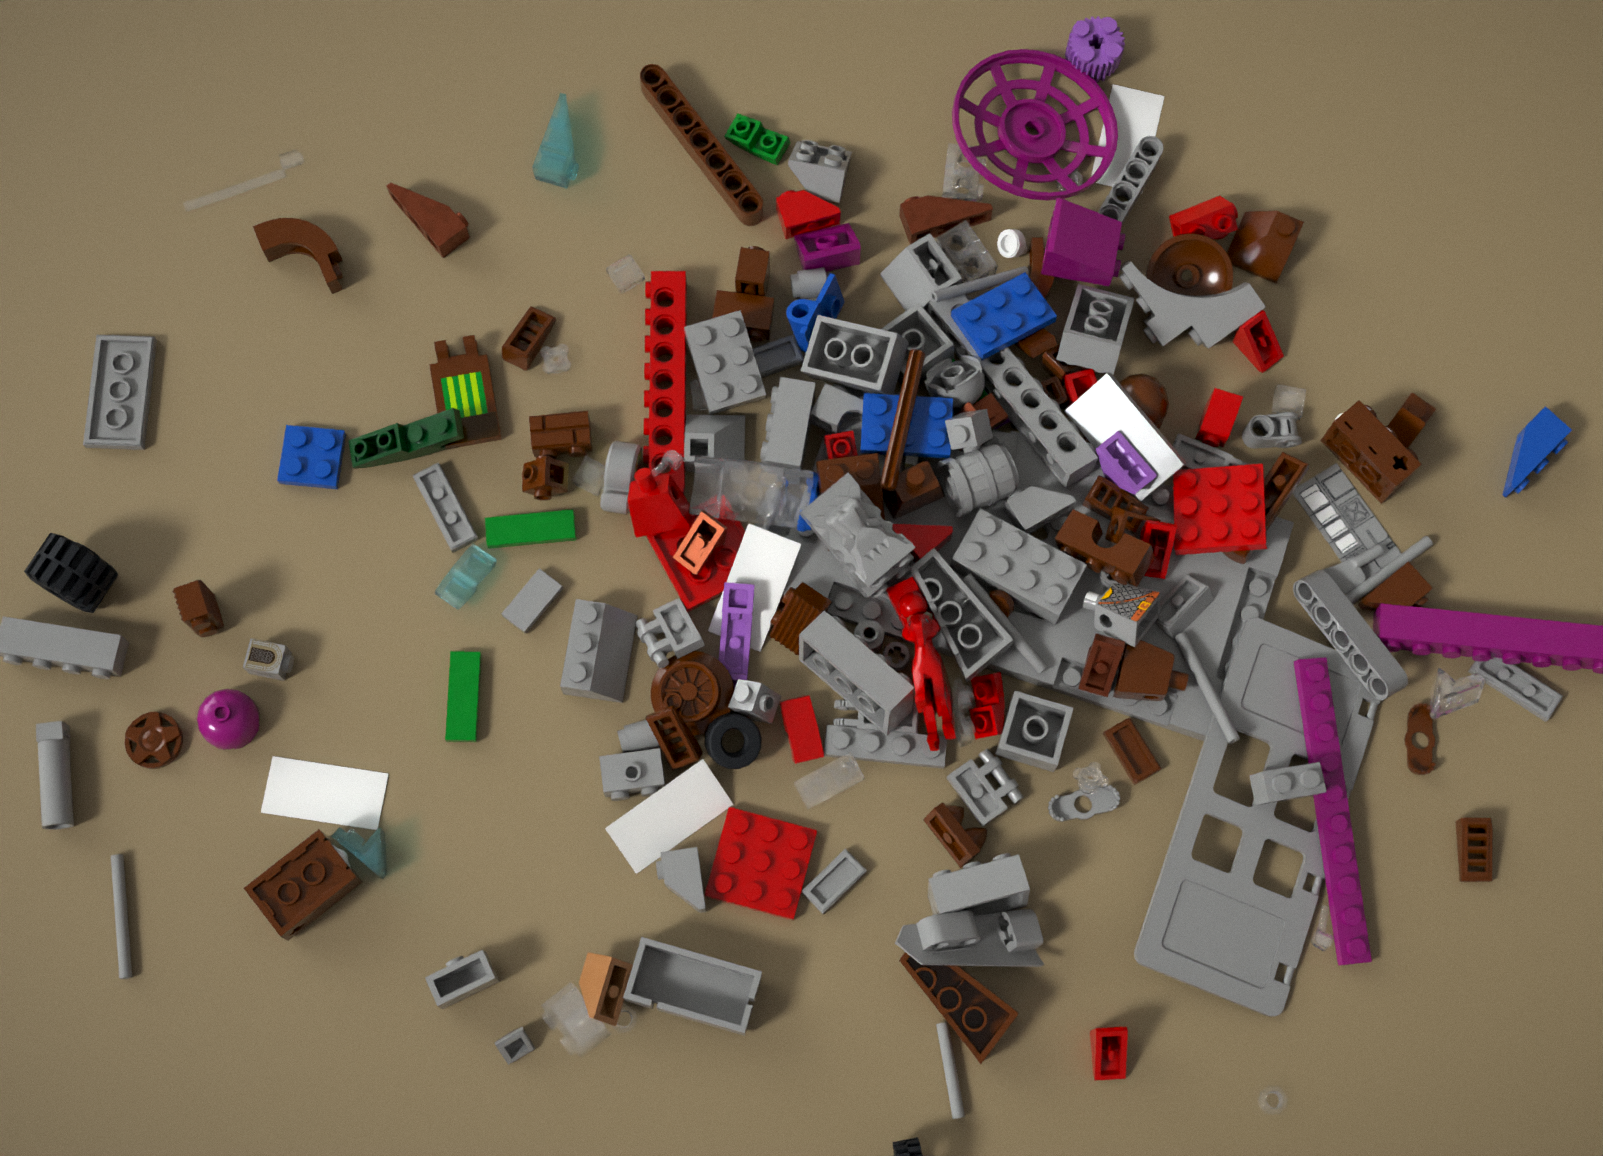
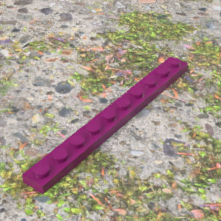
(1333, 813)

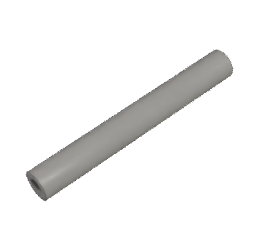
(950, 1070)

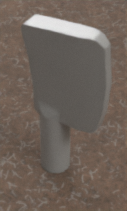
(1349, 573)

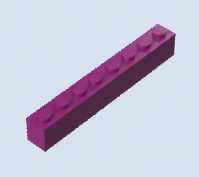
(1490, 636)

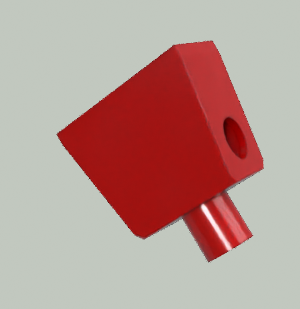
(656, 504)

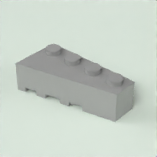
(963, 620)

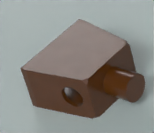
(914, 489)
(1147, 673)

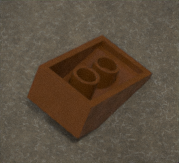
(862, 468)

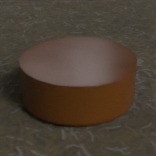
(1003, 601)

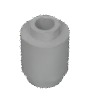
(808, 282)
(873, 628)
(637, 737)

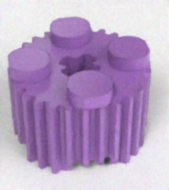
(1095, 47)

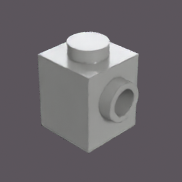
(969, 430)
(754, 701)

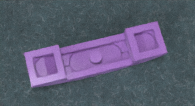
(736, 629)

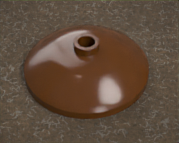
(1201, 255)

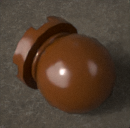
(1148, 395)

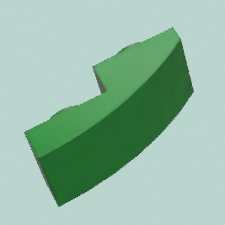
(757, 140)

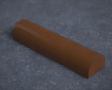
(1279, 487)

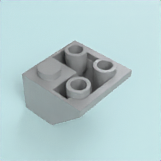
(821, 168)
(713, 437)

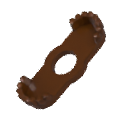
(1419, 720)

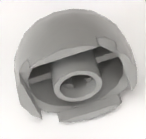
(956, 380)

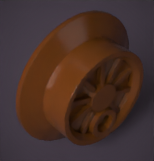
(696, 687)

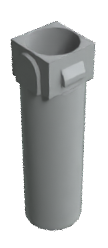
(55, 775)

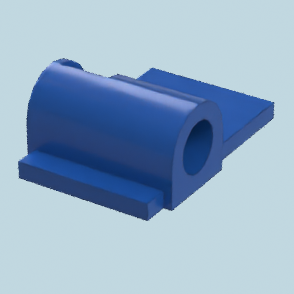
(803, 312)

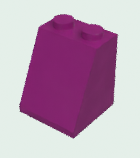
(1082, 245)

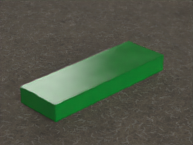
(530, 529)
(463, 696)

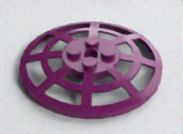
(1036, 115)

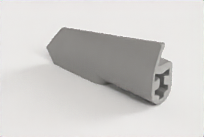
(975, 940)

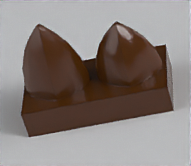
(959, 842)

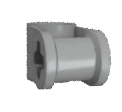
(1278, 431)

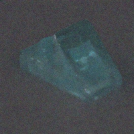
(371, 853)

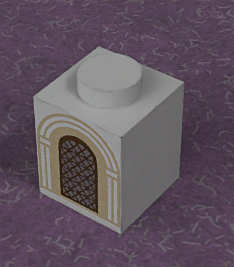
(268, 659)

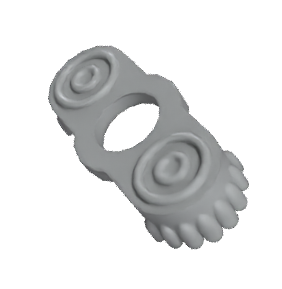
(1103, 801)

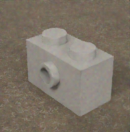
(632, 774)
(462, 979)

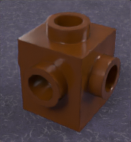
(545, 477)

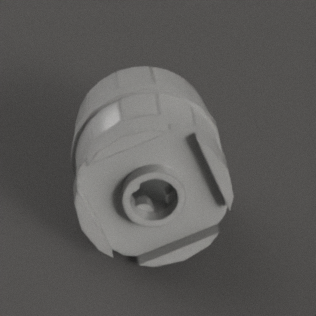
(978, 478)

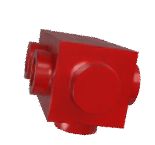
(1210, 218)

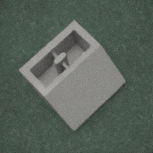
(918, 272)

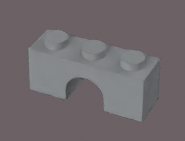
(835, 408)

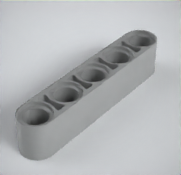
(1131, 187)
(1350, 635)

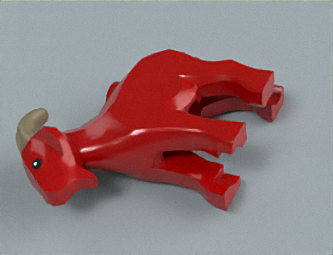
(930, 678)

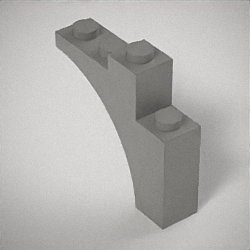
(1172, 313)

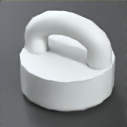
(1011, 243)

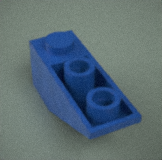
(1532, 445)

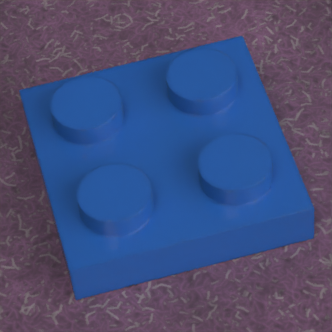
(311, 457)

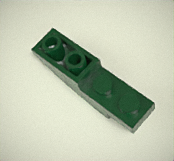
(407, 441)

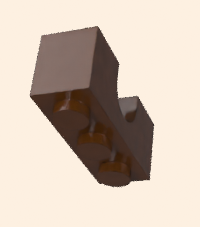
(1124, 561)

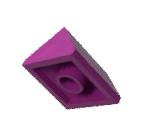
(828, 248)

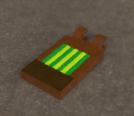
(466, 385)

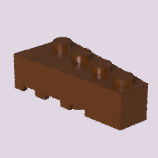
(965, 1003)

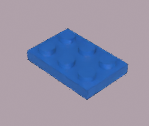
(1003, 316)
(927, 427)

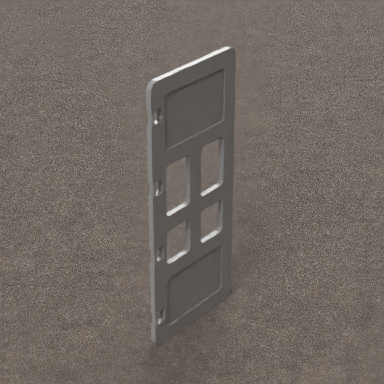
(1220, 925)

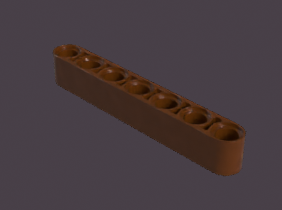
(702, 156)

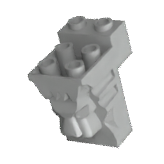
(859, 536)

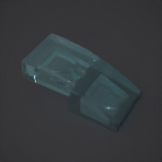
(465, 576)

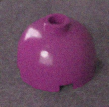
(228, 719)

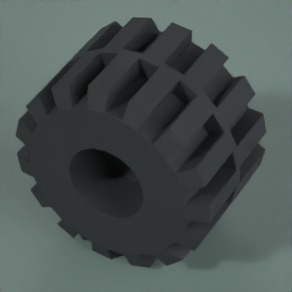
(71, 572)

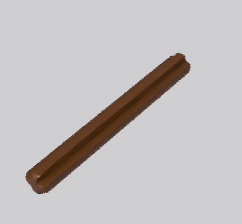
(902, 420)

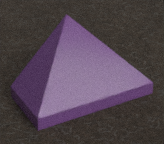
(1123, 464)

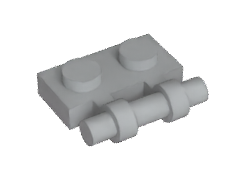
(678, 629)
(978, 793)

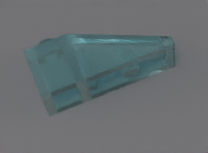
(556, 155)

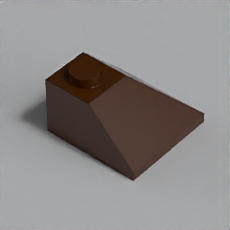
(1264, 243)

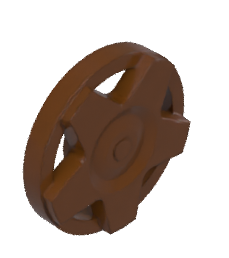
(153, 740)

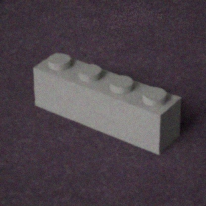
(62, 647)

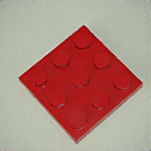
(1219, 509)
(709, 584)
(761, 863)

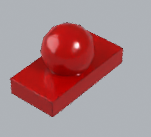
(907, 600)

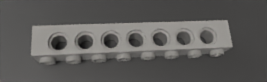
(1047, 443)

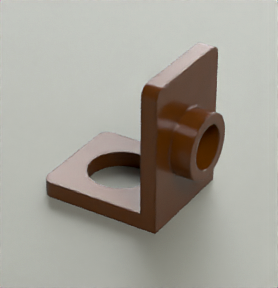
(1121, 514)

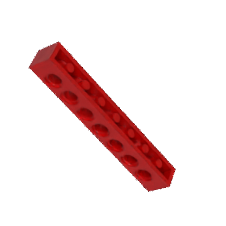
(672, 287)

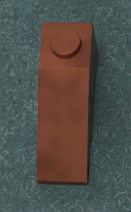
(939, 215)
(433, 219)

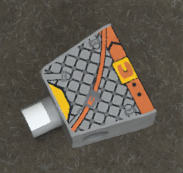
(1124, 611)

